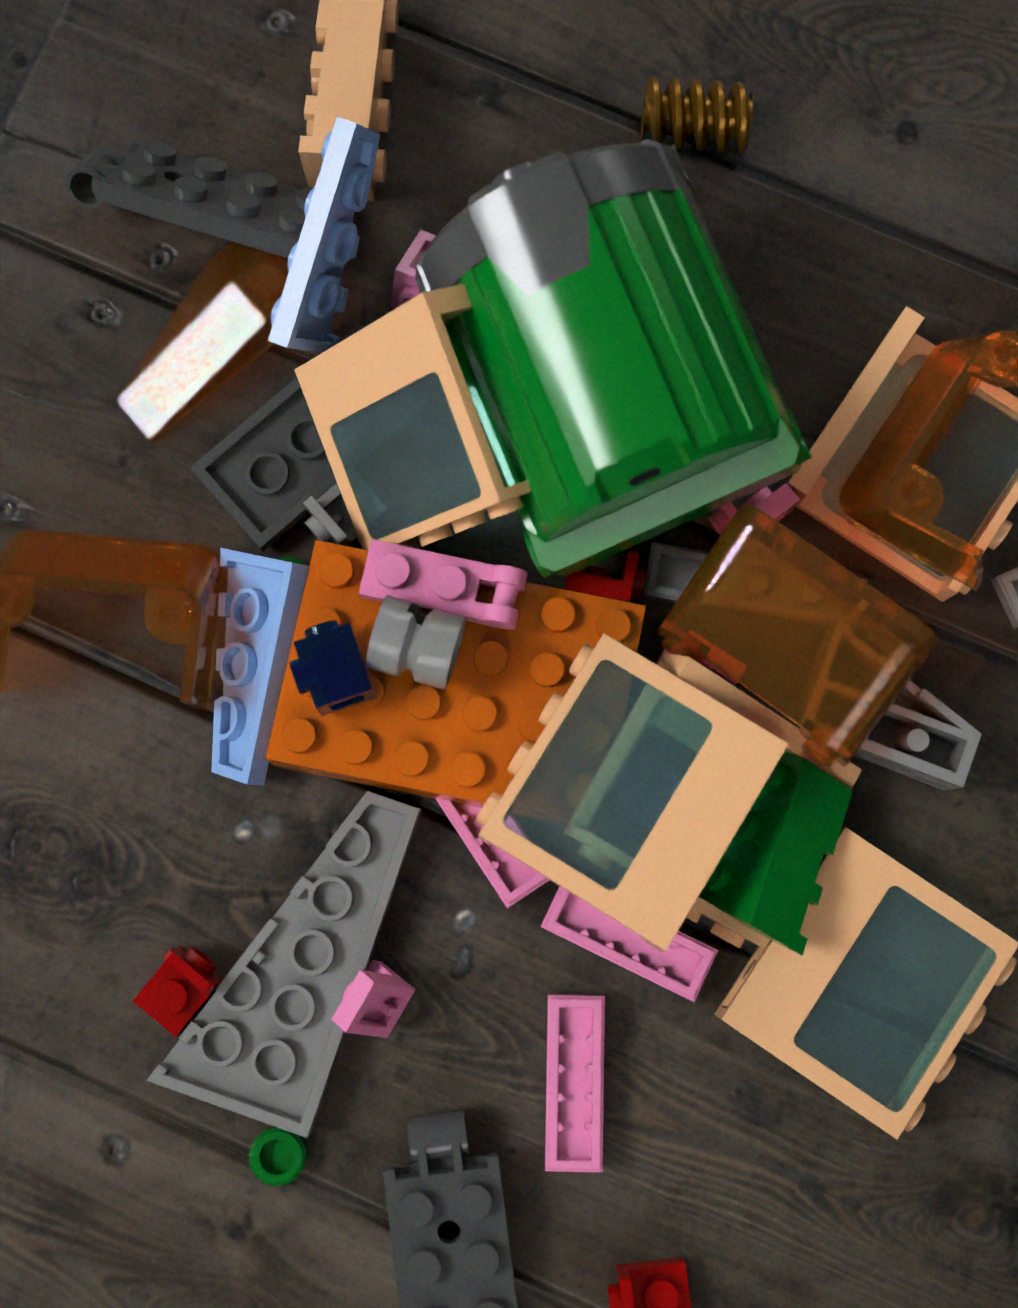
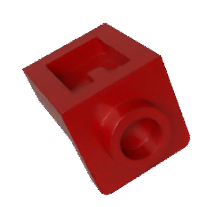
(598, 580)
(179, 988)
(651, 1285)

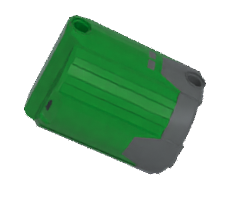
(608, 351)

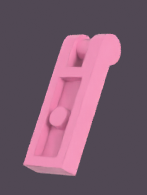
(442, 583)

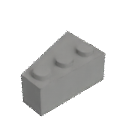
(922, 740)

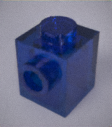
(331, 668)

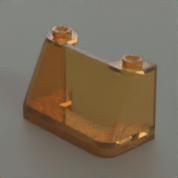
(798, 633)

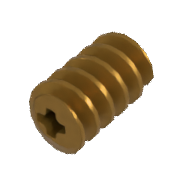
(697, 113)

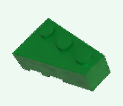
(778, 850)

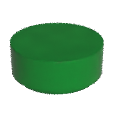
(278, 1156)

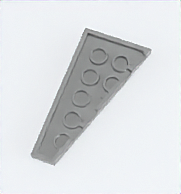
(268, 1028)

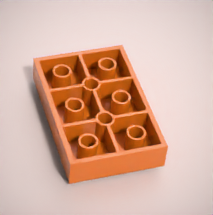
(431, 738)

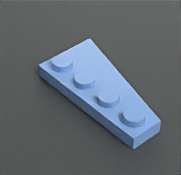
(327, 241)
(259, 632)

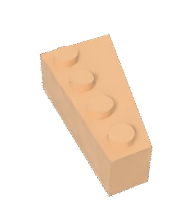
(349, 77)

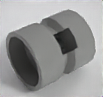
(415, 642)

